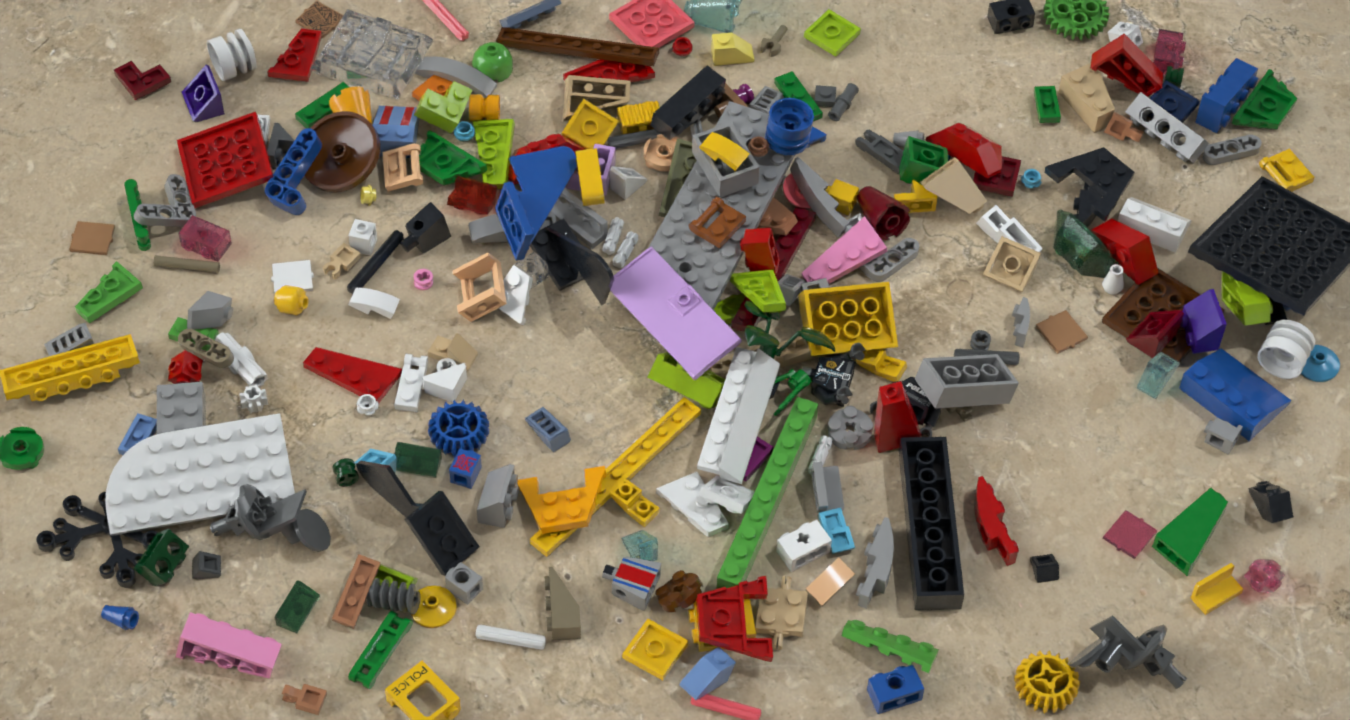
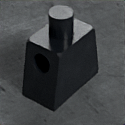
(426, 230)

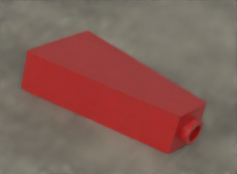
(894, 417)

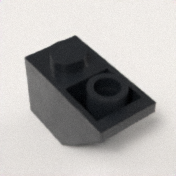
(1272, 501)

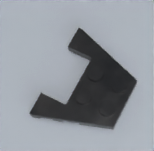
(1101, 172)

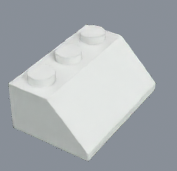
(1160, 225)

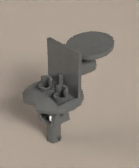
(263, 519)
(1121, 647)

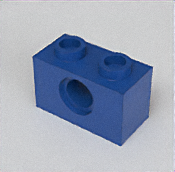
(886, 698)

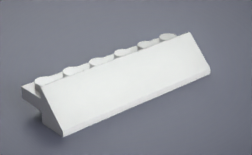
(739, 414)

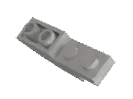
(490, 229)
(879, 563)

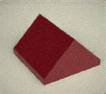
(1156, 331)

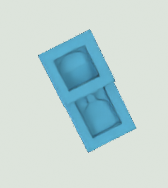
(835, 526)

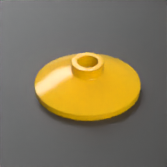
(435, 614)

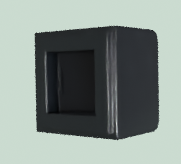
(1045, 568)

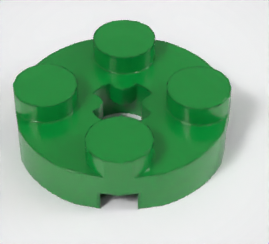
(23, 459)

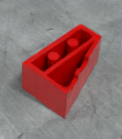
(1129, 65)
(1129, 248)

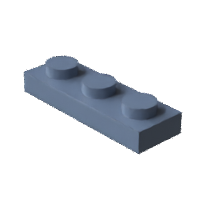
(530, 13)

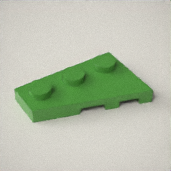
(111, 292)

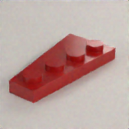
(613, 70)
(353, 372)

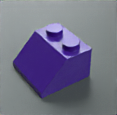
(1203, 323)

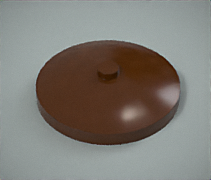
(347, 152)

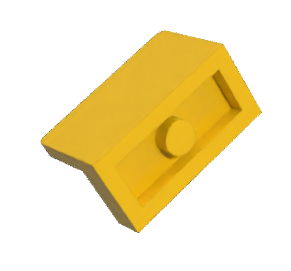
(1216, 589)

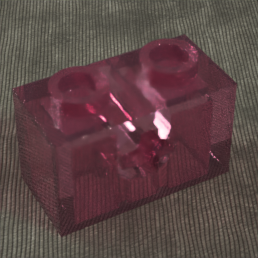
(1168, 50)
(205, 238)

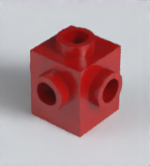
(185, 368)

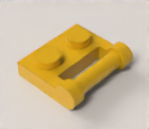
(1291, 169)

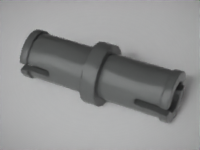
(843, 102)

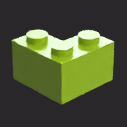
(444, 110)

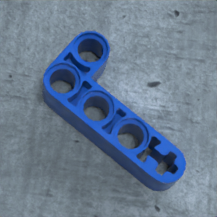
(306, 146)

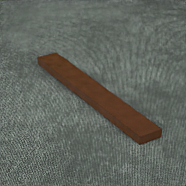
(578, 46)

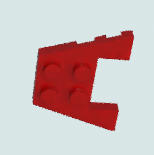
(723, 619)

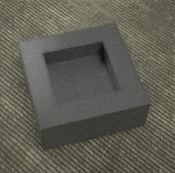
(825, 96)

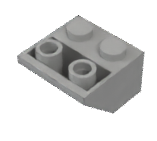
(497, 497)

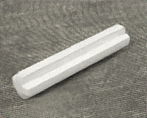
(510, 637)

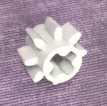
(253, 398)

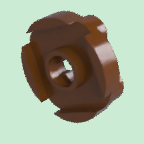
(679, 591)

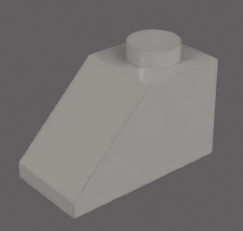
(210, 311)

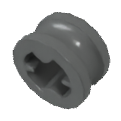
(980, 335)

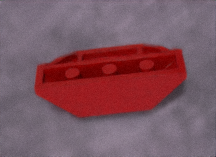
(549, 142)
(970, 148)

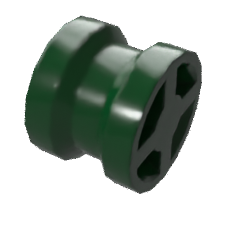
(1174, 75)
(345, 472)

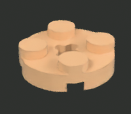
(653, 151)

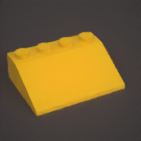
(850, 316)

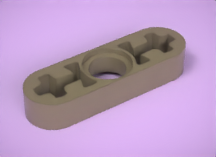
(202, 340)

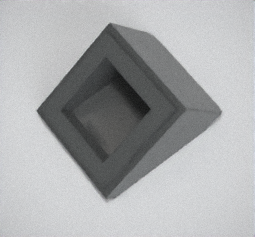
(206, 565)

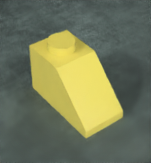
(730, 49)

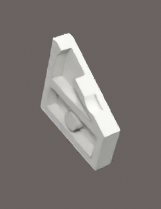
(517, 288)

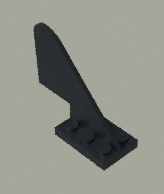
(571, 261)
(433, 522)

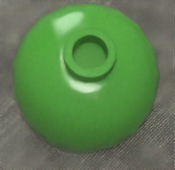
(493, 61)

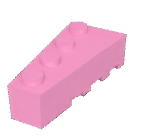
(227, 646)

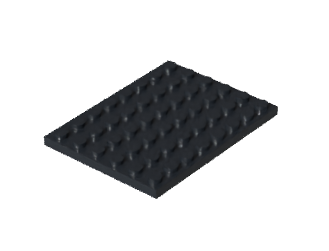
(1278, 245)

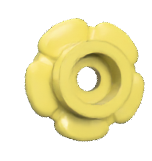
(367, 195)

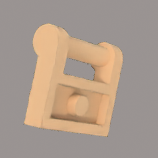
(395, 167)

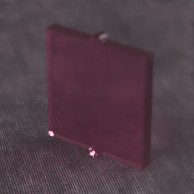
(1130, 534)

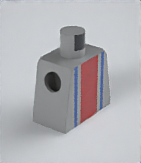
(634, 580)

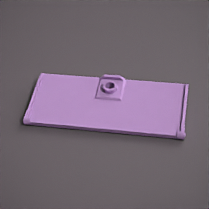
(673, 313)

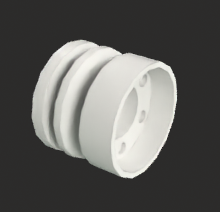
(236, 52)
(1286, 349)

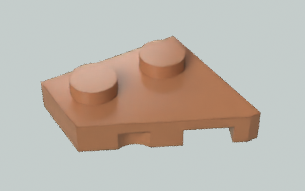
(778, 218)

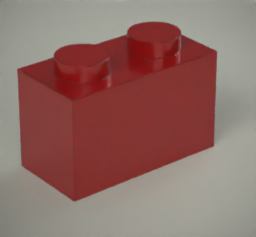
(760, 250)

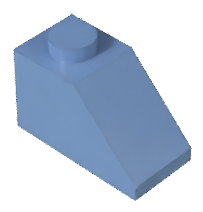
(708, 673)

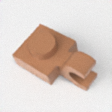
(1121, 127)
(307, 699)

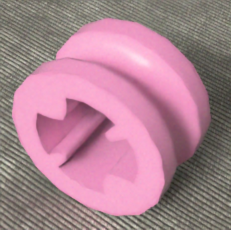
(427, 283)

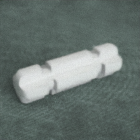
(613, 236)
(625, 249)
(821, 451)

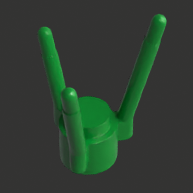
(797, 382)

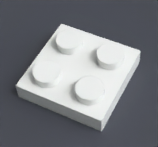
(728, 494)

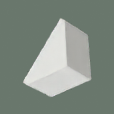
(625, 181)
(446, 383)

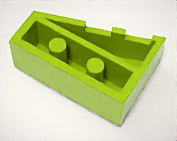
(671, 374)

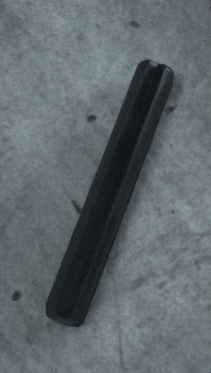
(376, 261)

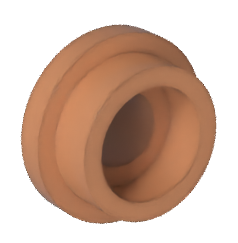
(758, 146)

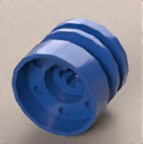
(789, 126)

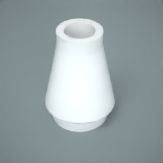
(1114, 282)

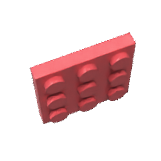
(651, 21)

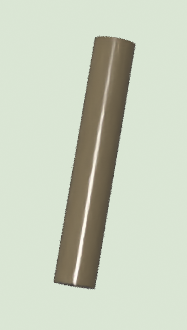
(188, 264)

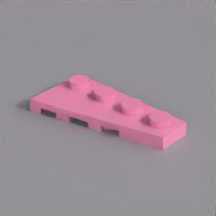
(848, 253)

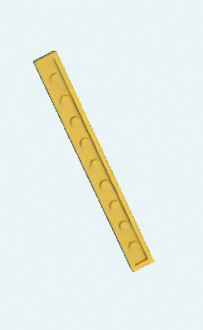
(630, 463)

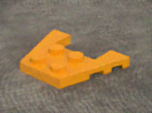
(563, 508)

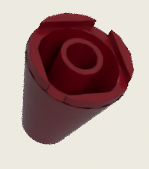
(883, 212)

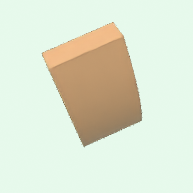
(830, 581)

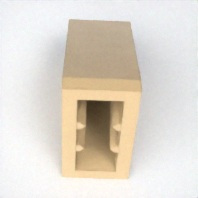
(955, 186)

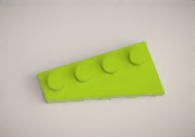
(494, 148)

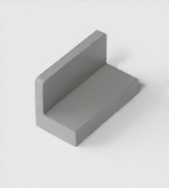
(826, 487)

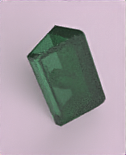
(417, 459)
(296, 607)

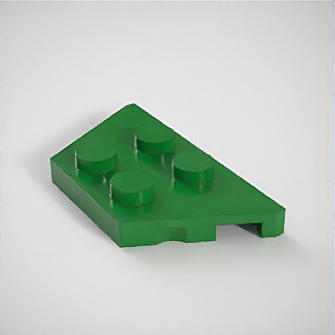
(1266, 105)
(446, 161)

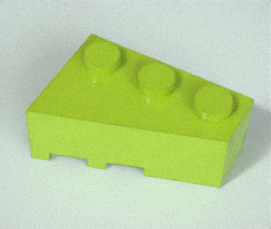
(1245, 302)

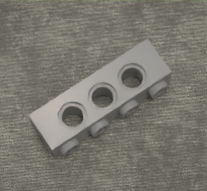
(1143, 106)

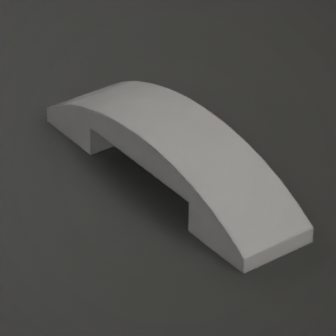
(458, 72)

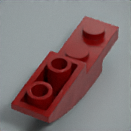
(989, 519)

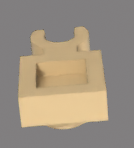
(343, 258)

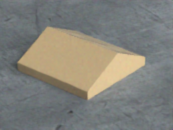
(1012, 264)

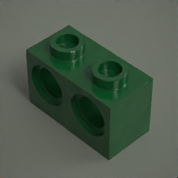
(158, 554)

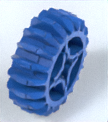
(459, 419)

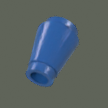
(121, 616)

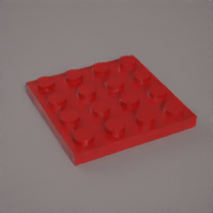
(225, 159)

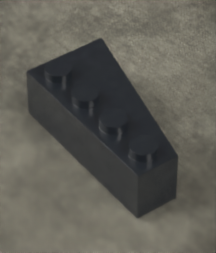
(689, 103)

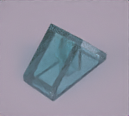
(1157, 374)
(641, 545)

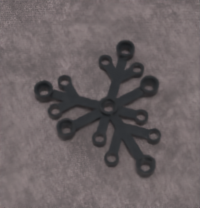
(73, 536)

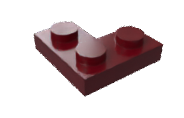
(139, 83)
(1001, 183)

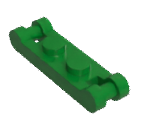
(134, 200)
(380, 649)

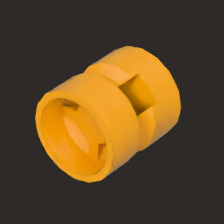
(484, 107)

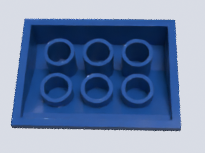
(1233, 392)

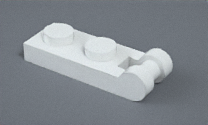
(411, 383)

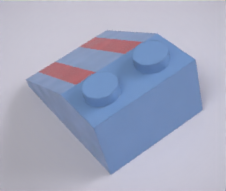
(396, 127)

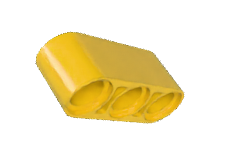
(590, 177)

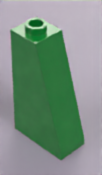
(1190, 531)

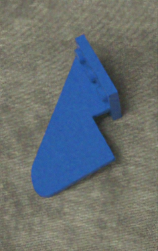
(542, 181)

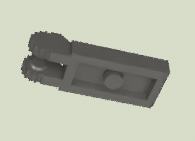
(881, 149)

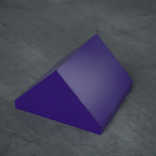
(203, 96)

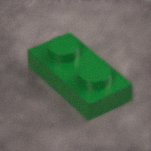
(1047, 104)

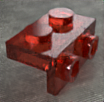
(473, 195)

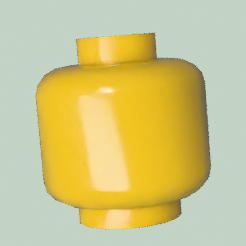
(291, 300)

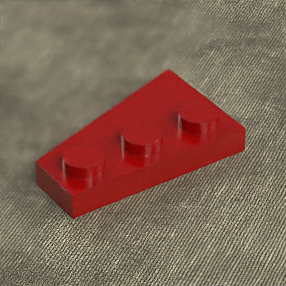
(298, 58)

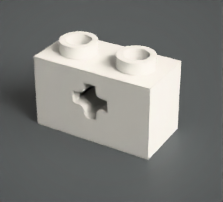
(803, 545)

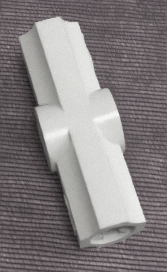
(244, 362)

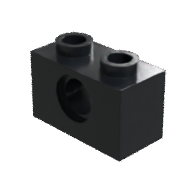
(1010, 15)

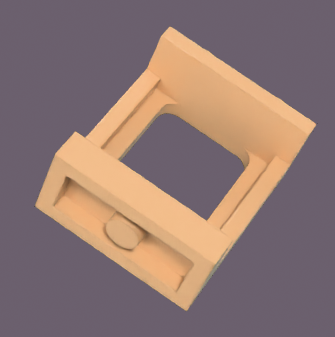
(487, 301)

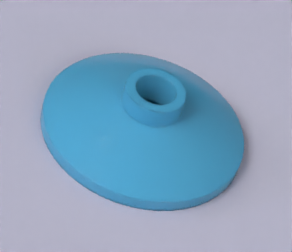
(1322, 369)

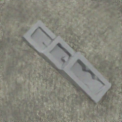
(815, 193)

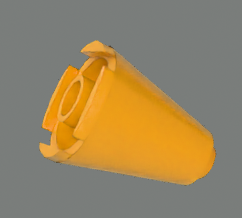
(352, 100)

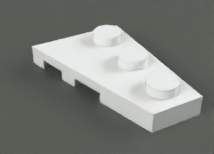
(685, 497)

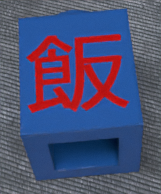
(465, 468)

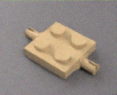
(782, 613)

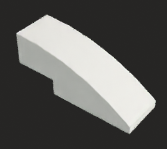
(997, 224)

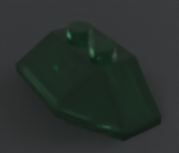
(1080, 246)

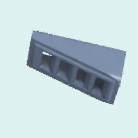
(553, 440)

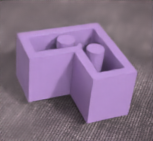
(607, 159)

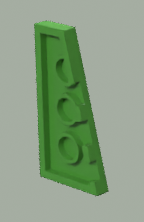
(889, 644)

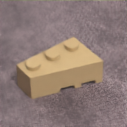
(599, 91)
(1087, 96)

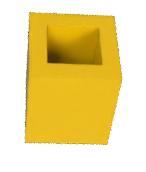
(844, 194)

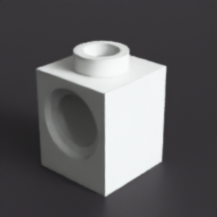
(363, 236)

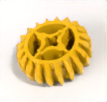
(1041, 688)

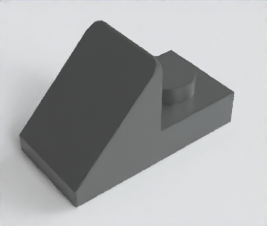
(279, 143)

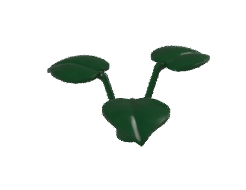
(769, 344)

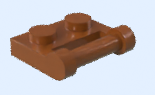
(722, 227)

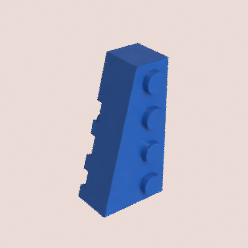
(1226, 95)

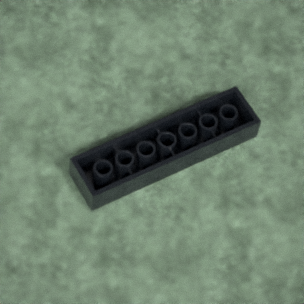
(931, 524)

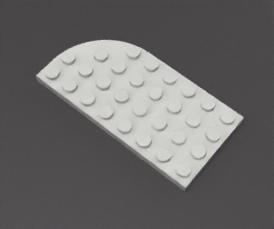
(197, 473)

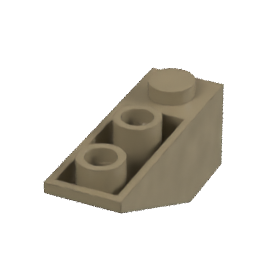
(564, 609)

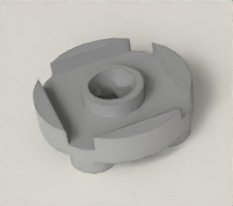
(850, 417)

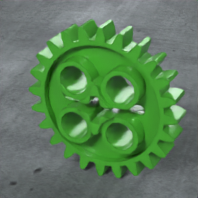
(1076, 17)

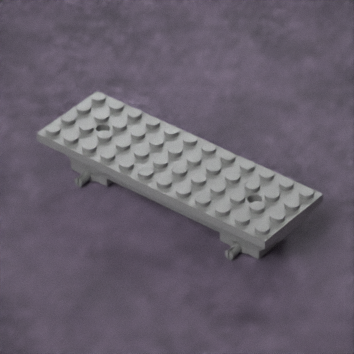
(691, 256)

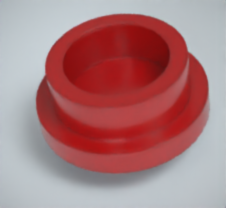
(682, 46)

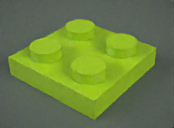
(832, 32)

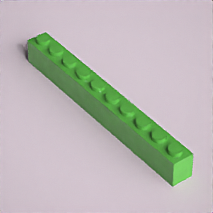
(768, 494)

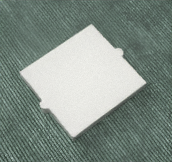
(293, 274)

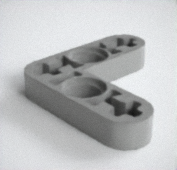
(150, 213)
(889, 267)

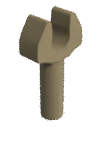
(774, 41)

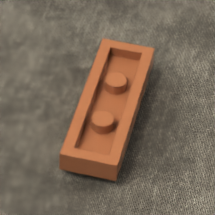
(356, 591)

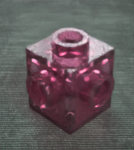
(1258, 575)

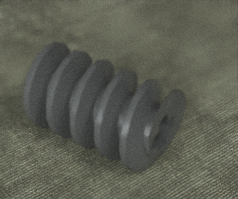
(393, 597)

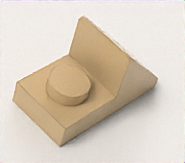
(455, 349)

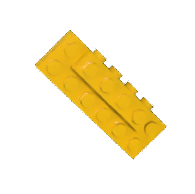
(69, 370)

